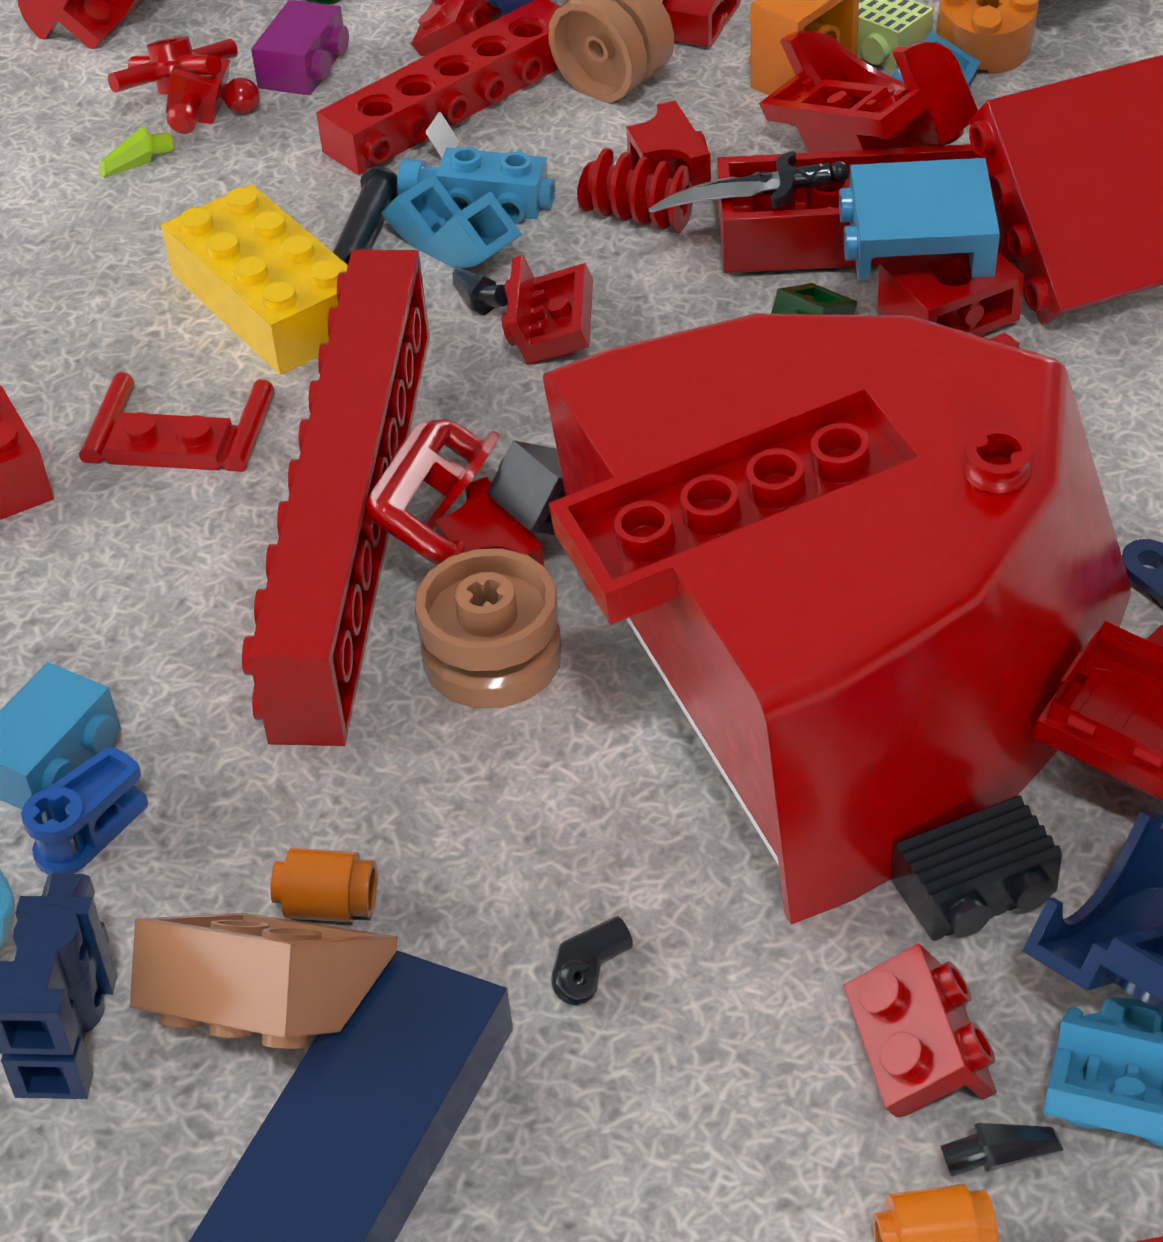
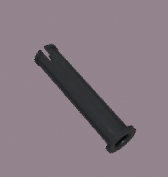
(377, 190)

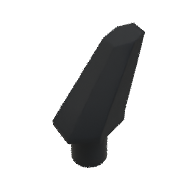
(479, 291)
(1000, 1146)

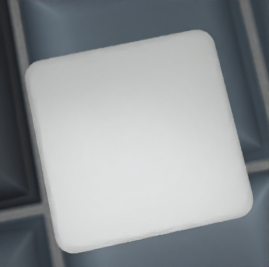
(441, 134)

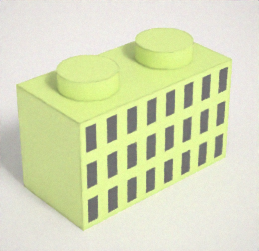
(890, 24)

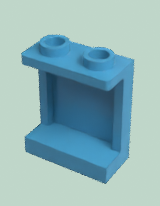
(920, 212)

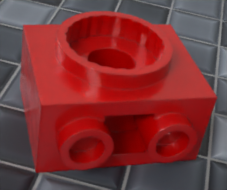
(945, 293)

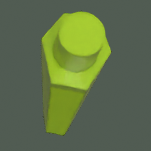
(135, 152)

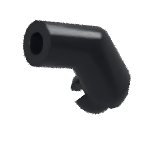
(580, 959)

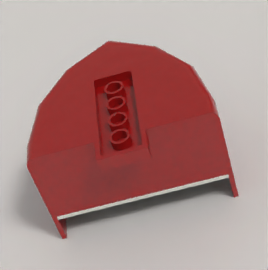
(824, 578)

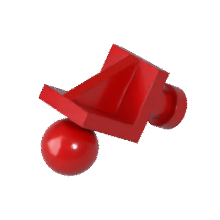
(199, 97)

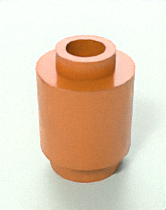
(324, 885)
(937, 1216)

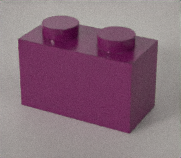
(299, 47)

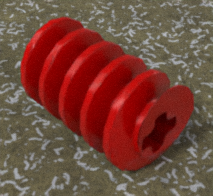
(632, 192)

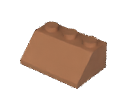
(254, 974)

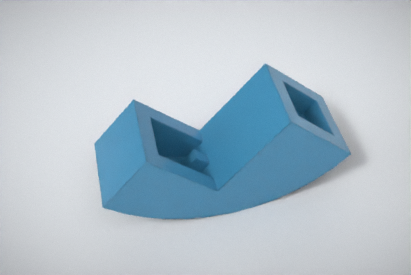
(437, 226)

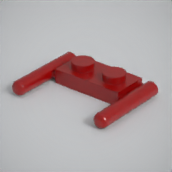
(173, 439)

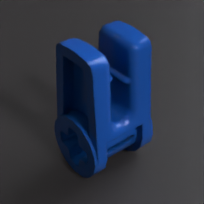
(84, 806)

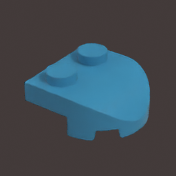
(1110, 1070)

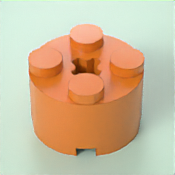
(990, 30)

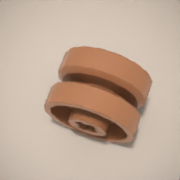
(610, 44)
(488, 628)

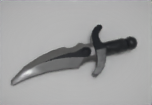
(783, 182)

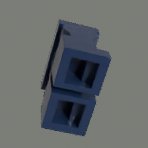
(54, 990)

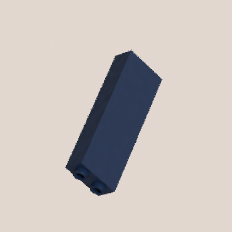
(367, 1113)

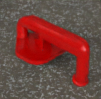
(420, 462)

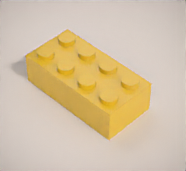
(257, 274)

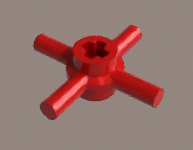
(171, 53)

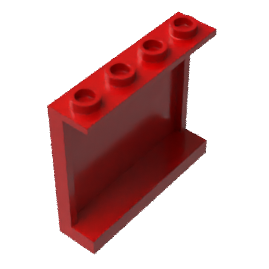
(1079, 184)

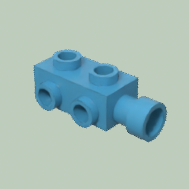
(473, 173)

